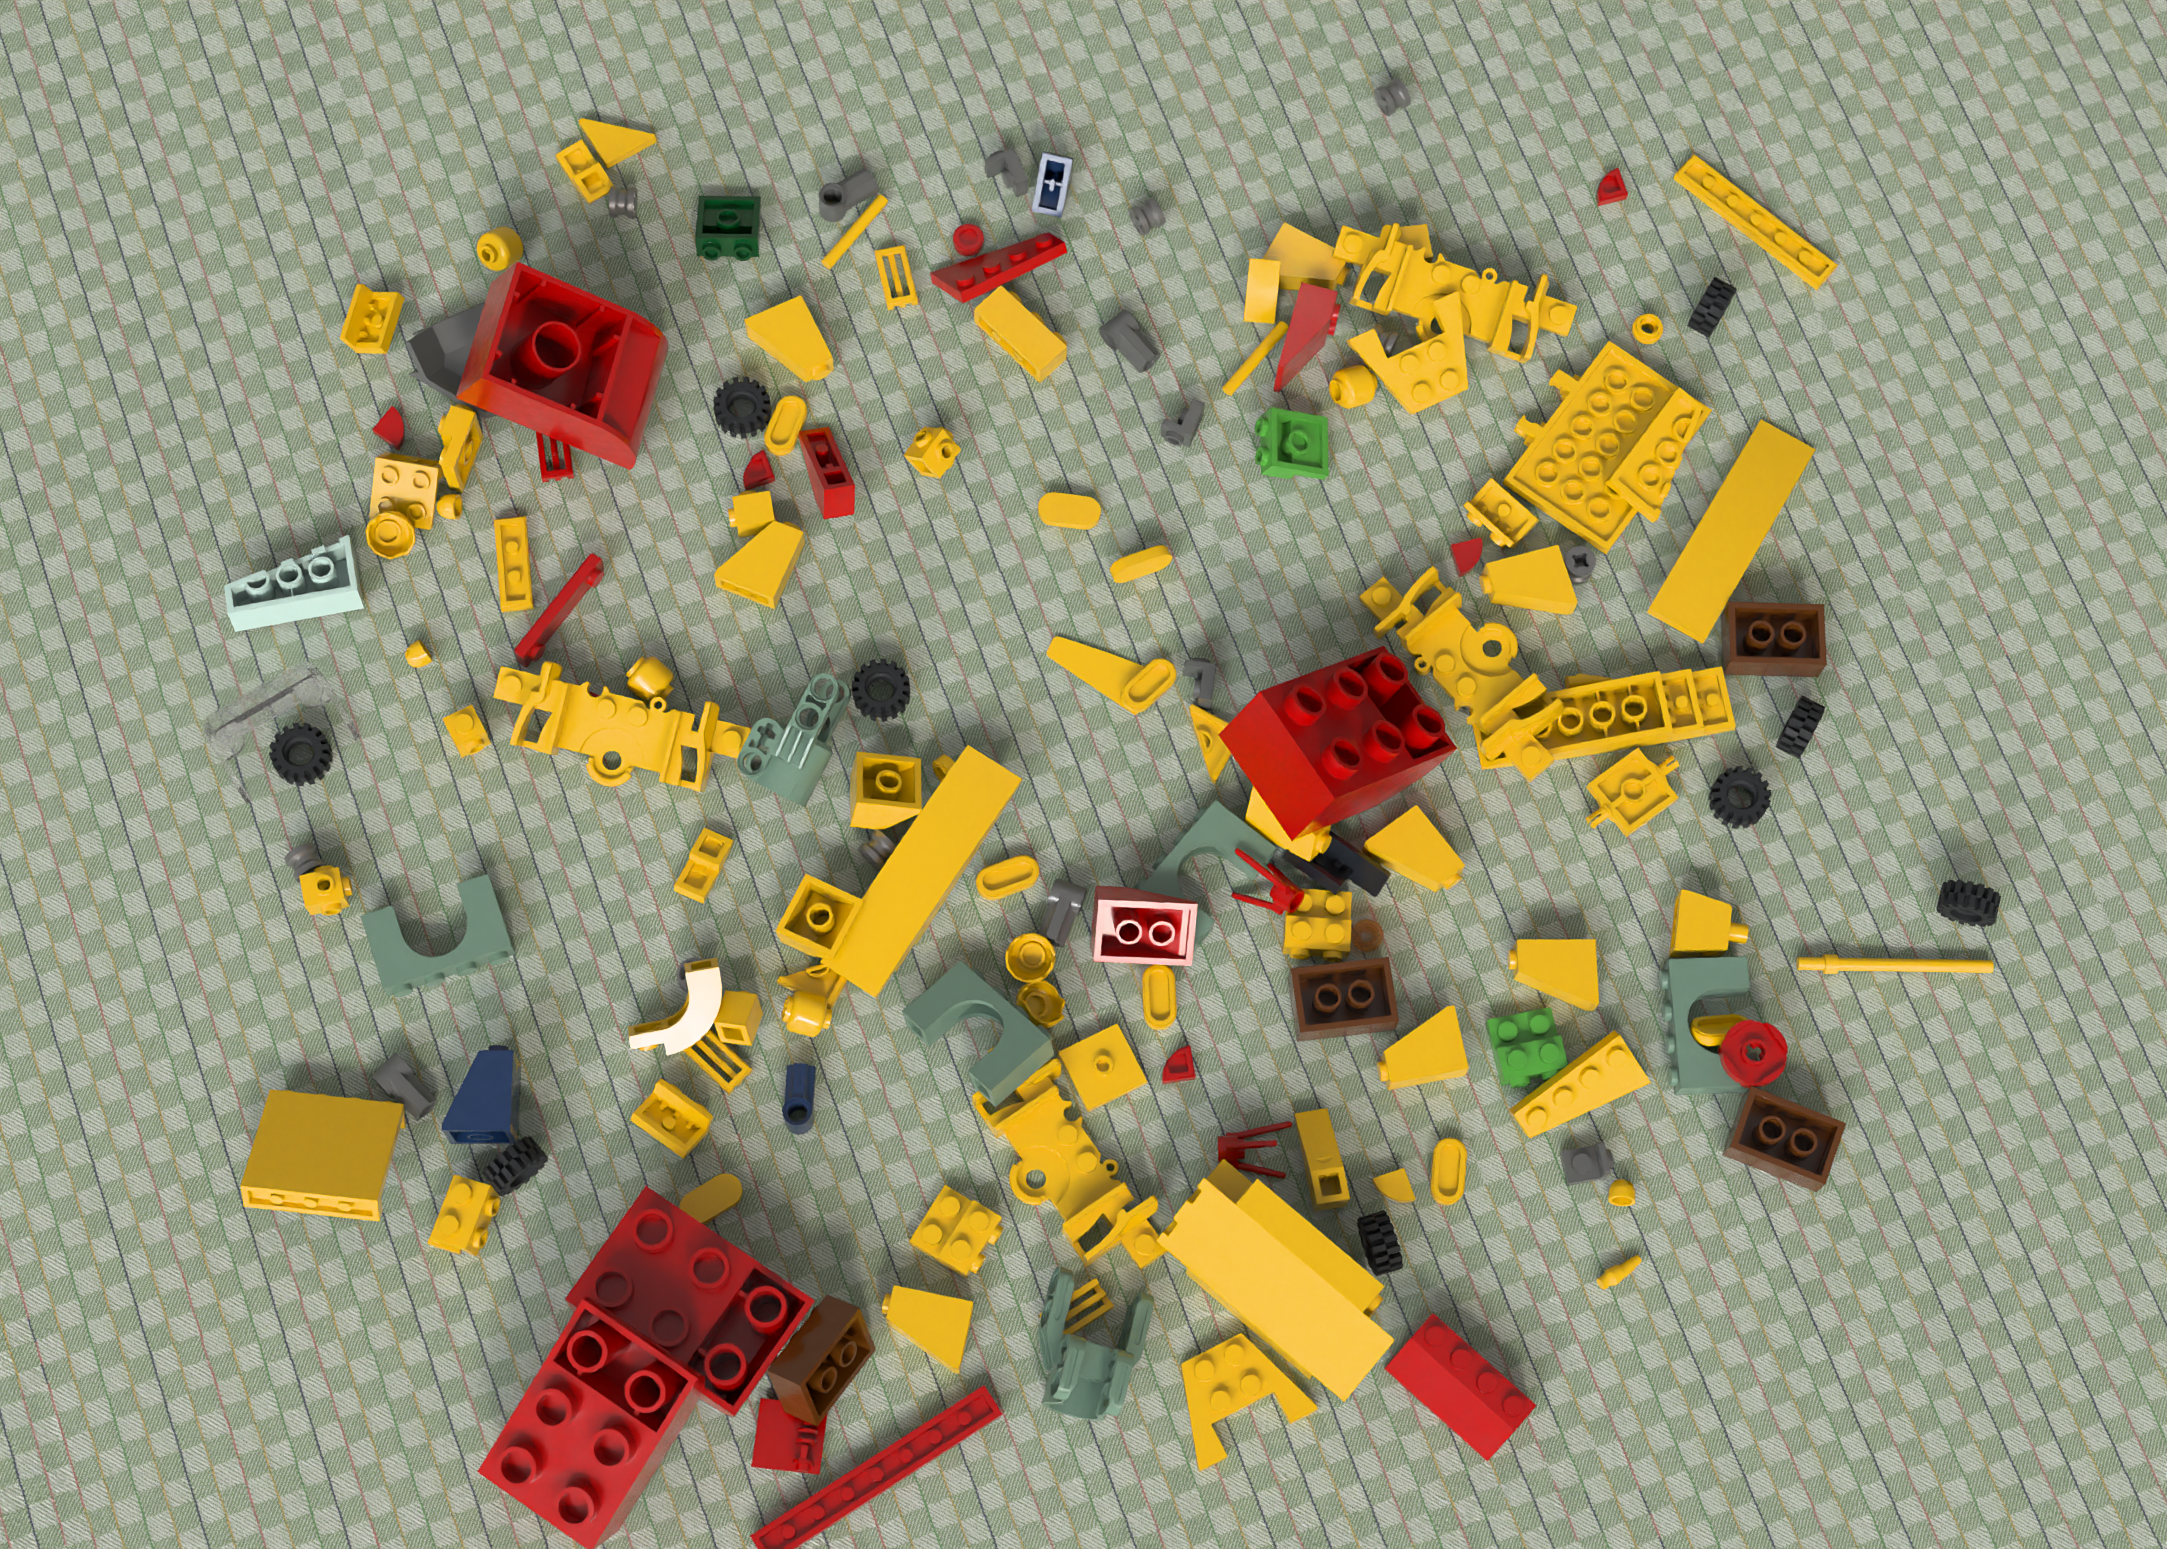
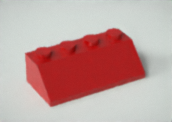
(1460, 1387)

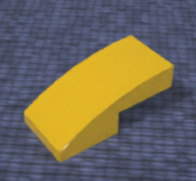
(584, 172)
(1261, 291)
(704, 865)

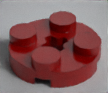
(1747, 1071)

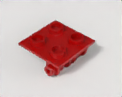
(787, 1441)

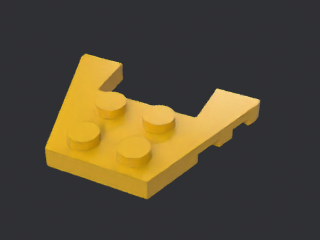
(1427, 370)
(1228, 1381)

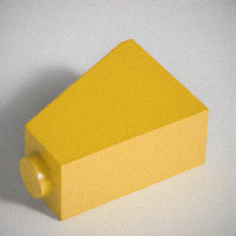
(1305, 260)
(792, 339)
(763, 564)
(1531, 582)
(1264, 823)
(1416, 851)
(1558, 968)
(1426, 1054)
(931, 1322)

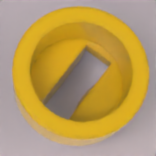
(450, 506)
(418, 655)
(1621, 1193)

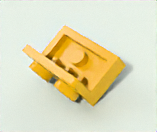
(371, 320)
(1500, 514)
(673, 1118)
(466, 1215)

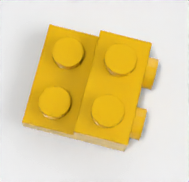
(462, 442)
(1319, 926)
(957, 1232)

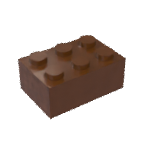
(1773, 639)
(1343, 999)
(1784, 1139)
(821, 1359)

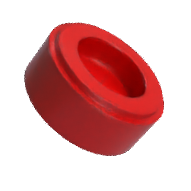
(968, 240)

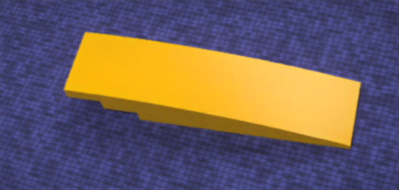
(1731, 531)
(1629, 714)
(924, 870)

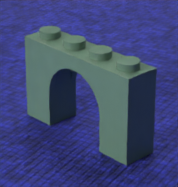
(1216, 833)
(484, 942)
(1686, 982)
(964, 995)

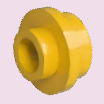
(1650, 321)

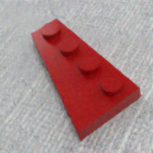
(990, 270)

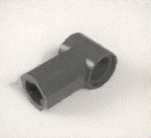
(848, 193)
(1124, 334)
(1063, 905)
(400, 1082)

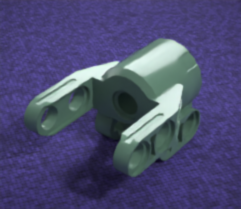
(798, 750)
(1085, 1376)

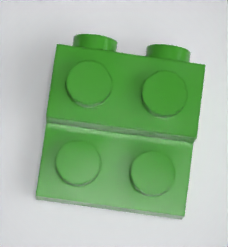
(1292, 444)
(1526, 1047)

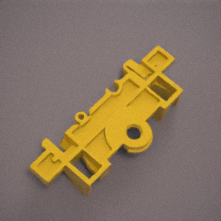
(1414, 284)
(1468, 676)
(617, 724)
(1072, 1168)

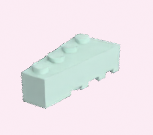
(298, 589)

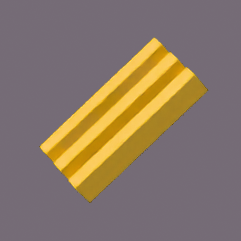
(901, 300)
(736, 1080)
(1100, 1295)

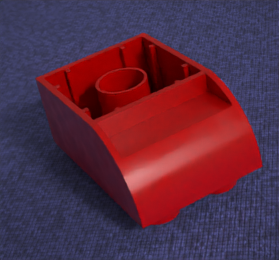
(565, 364)
(1337, 741)
(694, 1297)
(593, 1425)

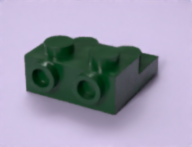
(728, 227)

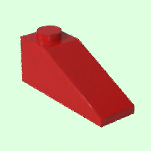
(827, 473)

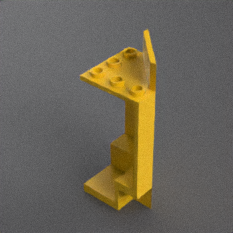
(1280, 1278)

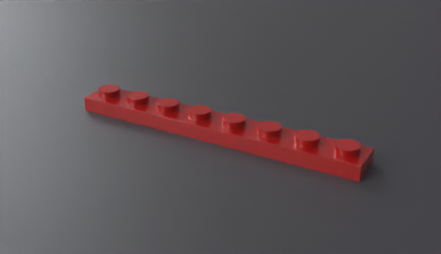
(879, 1473)

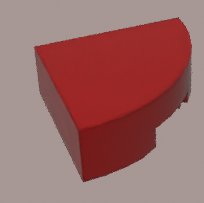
(1611, 188)
(391, 428)
(758, 472)
(1466, 555)
(1179, 1066)

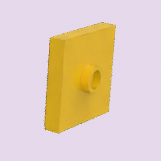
(1102, 1067)

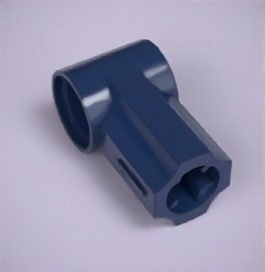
(799, 1096)

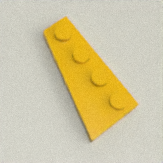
(1650, 464)
(1586, 1083)

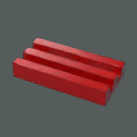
(557, 473)

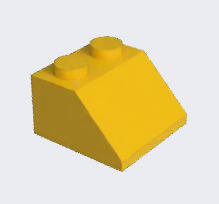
(884, 790)
(818, 918)

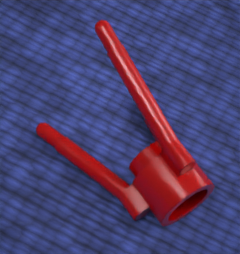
(1284, 892)
(1233, 1148)

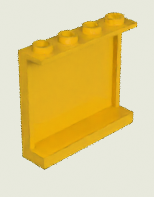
(322, 1155)

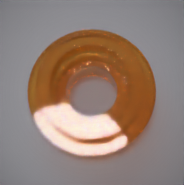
(1370, 926)

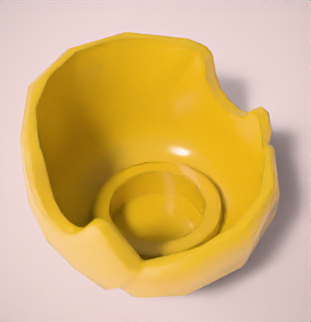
(390, 534)
(1030, 957)
(1041, 1003)

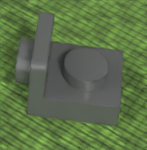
(1010, 168)
(1187, 426)
(1203, 687)
(1586, 1164)

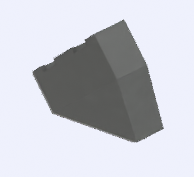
(443, 351)

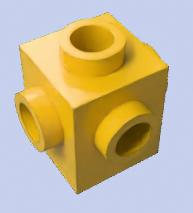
(932, 451)
(326, 890)

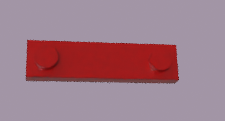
(533, 643)

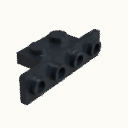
(1340, 864)

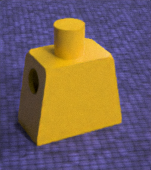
(1703, 926)

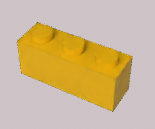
(1021, 333)

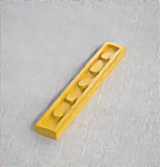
(1755, 222)

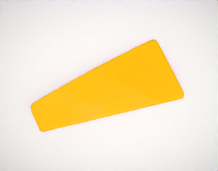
(1095, 667)

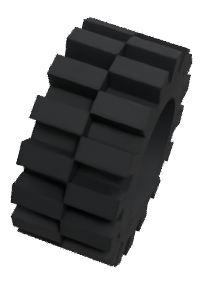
(1711, 307)
(739, 390)
(875, 672)
(1800, 727)
(293, 737)
(1744, 779)
(1968, 903)
(515, 1166)
(1380, 1243)

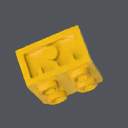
(406, 486)

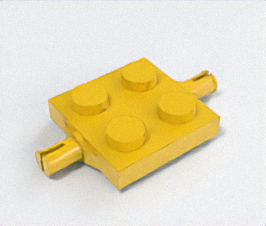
(1632, 792)

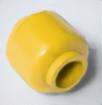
(499, 248)
(1353, 386)
(650, 679)
(806, 1013)

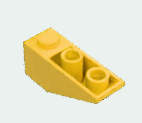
(1322, 1160)

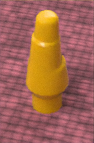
(1583, 679)
(1617, 1273)

